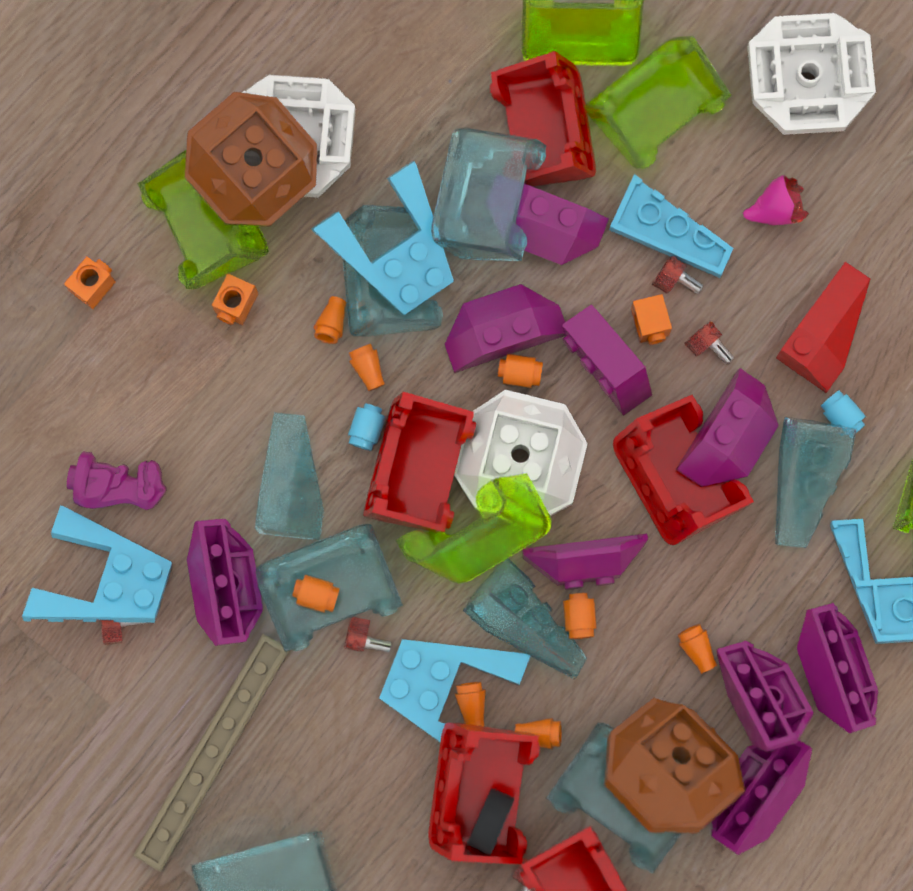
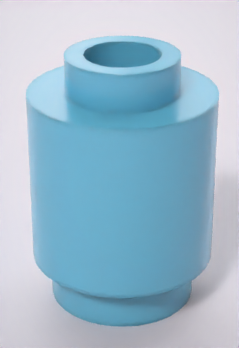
(843, 411)
(366, 427)

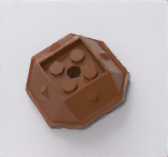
(245, 192)
(657, 787)

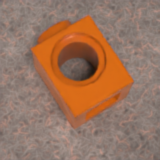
(231, 288)
(90, 294)
(651, 319)

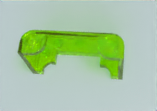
(583, 31)
(657, 99)
(204, 240)
(509, 522)

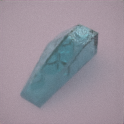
(808, 470)
(289, 486)
(514, 614)

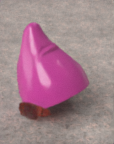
(778, 204)

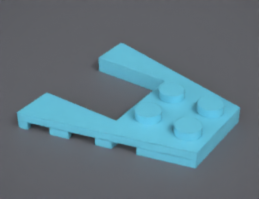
(410, 269)
(129, 585)
(884, 602)
(426, 672)

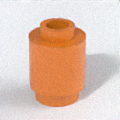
(520, 370)
(315, 593)
(579, 616)

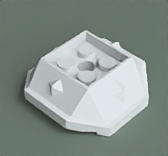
(815, 44)
(323, 115)
(530, 424)

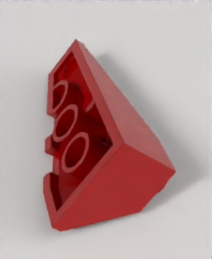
(825, 334)

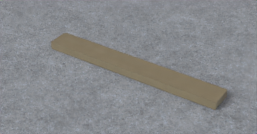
(211, 753)

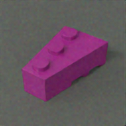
(607, 359)

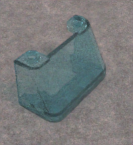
(483, 194)
(368, 312)
(347, 560)
(584, 788)
(280, 866)

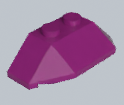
(558, 227)
(502, 326)
(732, 434)
(586, 560)
(223, 582)
(837, 669)
(764, 695)
(771, 786)

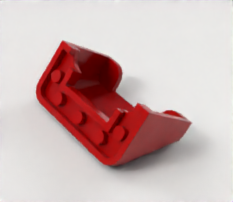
(548, 104)
(651, 453)
(418, 463)
(468, 766)
(573, 865)

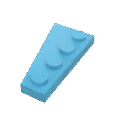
(667, 229)

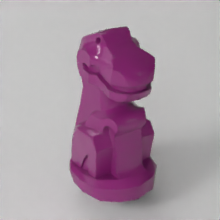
(104, 485)

